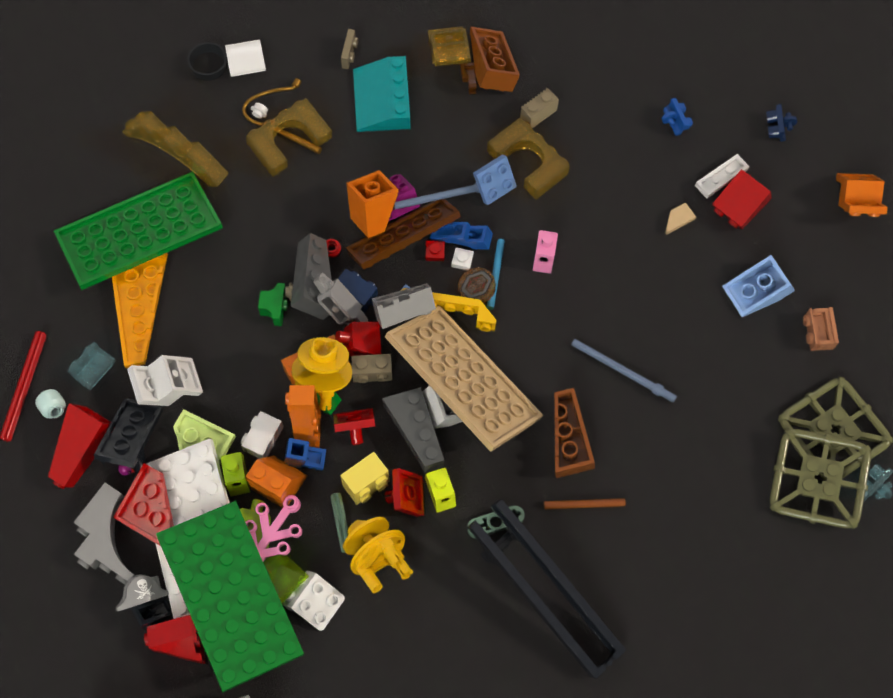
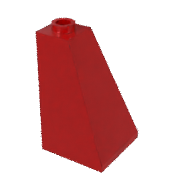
(76, 444)

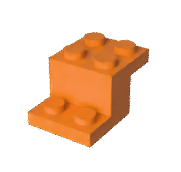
(861, 194)

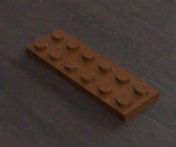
(403, 233)

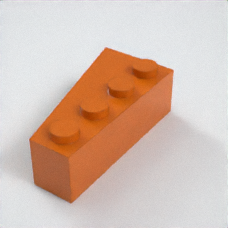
(304, 413)

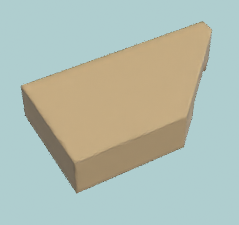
(679, 217)

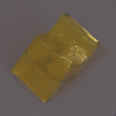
(449, 46)

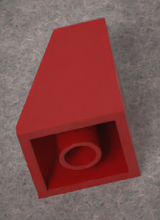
(741, 200)

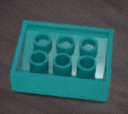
(382, 95)

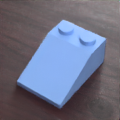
(758, 287)

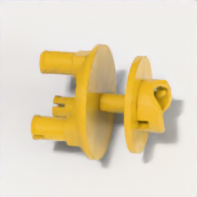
(325, 365)
(375, 549)

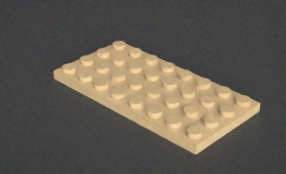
(464, 377)

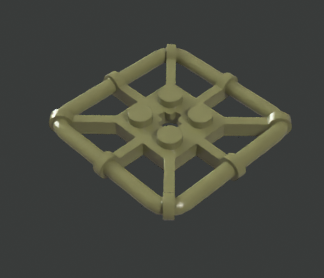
(839, 418)
(828, 489)

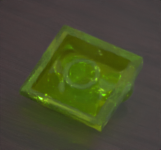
(284, 575)

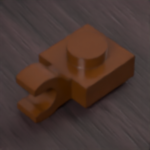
(468, 75)

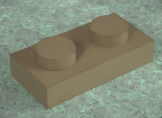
(350, 43)

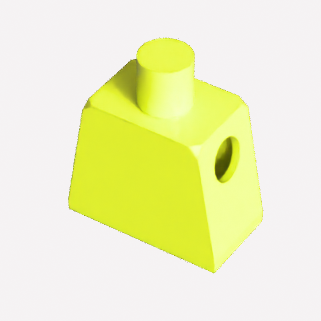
(440, 488)

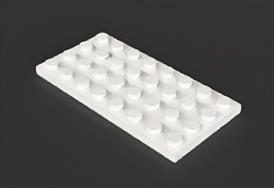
(193, 488)

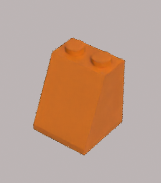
(371, 202)
(274, 479)

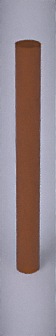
(584, 503)

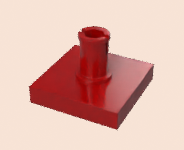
(354, 422)
(406, 492)

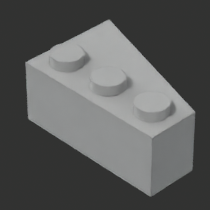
(403, 305)

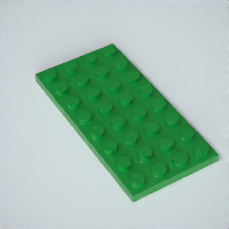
(137, 230)
(229, 596)

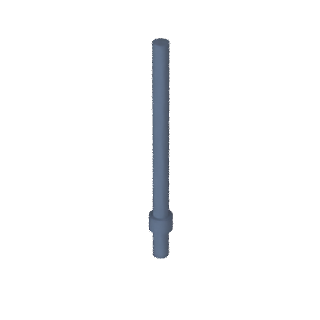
(436, 196)
(656, 389)

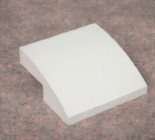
(245, 58)

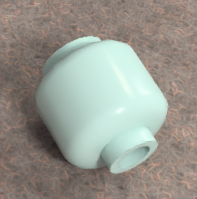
(50, 403)

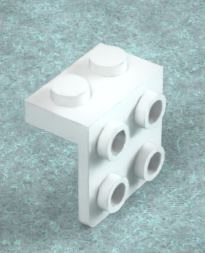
(315, 601)

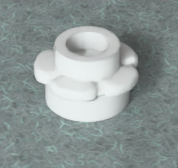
(259, 110)

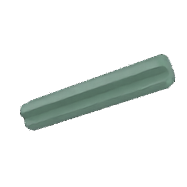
(340, 518)

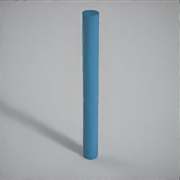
(496, 270)

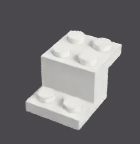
(164, 380)

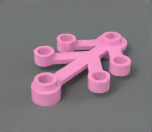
(271, 533)

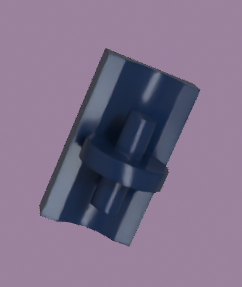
(777, 116)

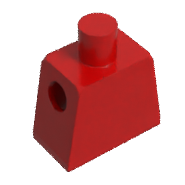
(361, 338)

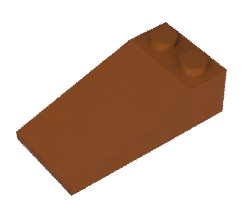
(493, 60)

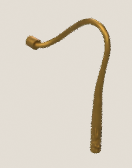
(297, 139)

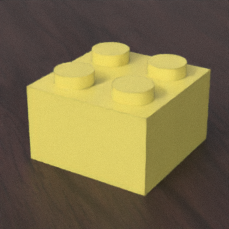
(365, 478)

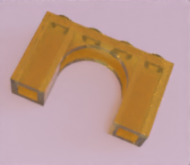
(301, 116)
(522, 136)

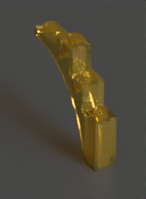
(171, 140)

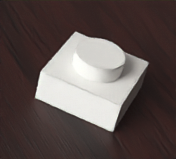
(462, 259)

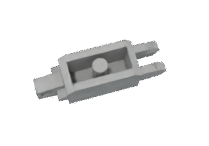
(338, 301)

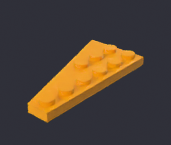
(136, 306)

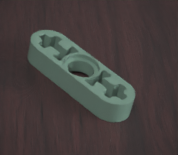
(518, 510)

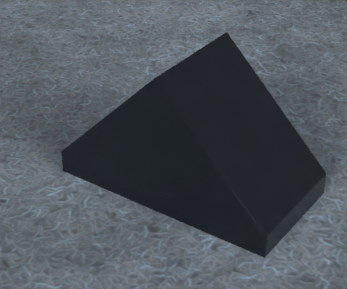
(152, 612)

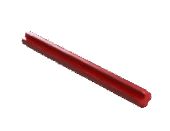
(23, 386)

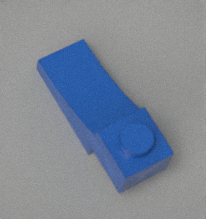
(463, 234)

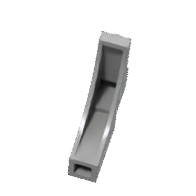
(98, 526)

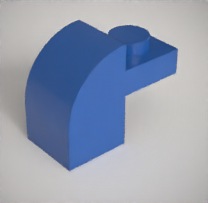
(301, 455)

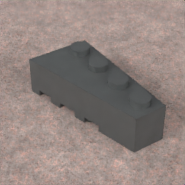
(310, 261)
(414, 423)

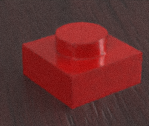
(435, 250)

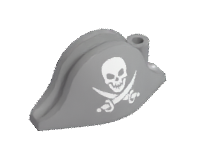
(140, 590)

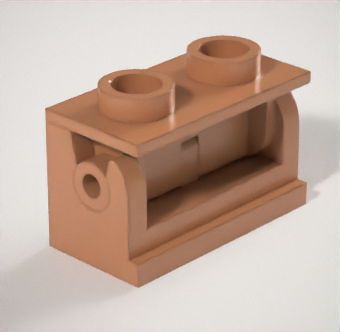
(821, 329)

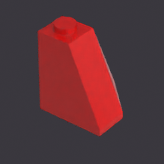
(176, 639)

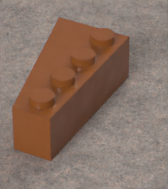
(571, 440)

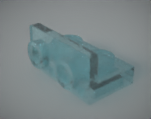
(91, 366)

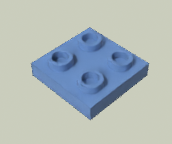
(495, 179)

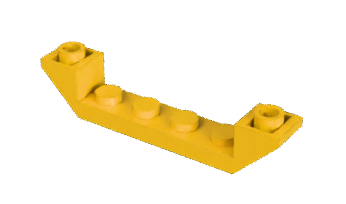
(469, 306)

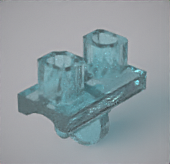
(880, 476)

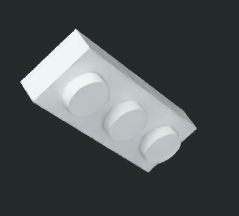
(721, 176)

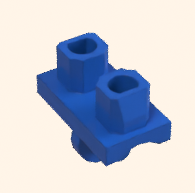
(675, 117)

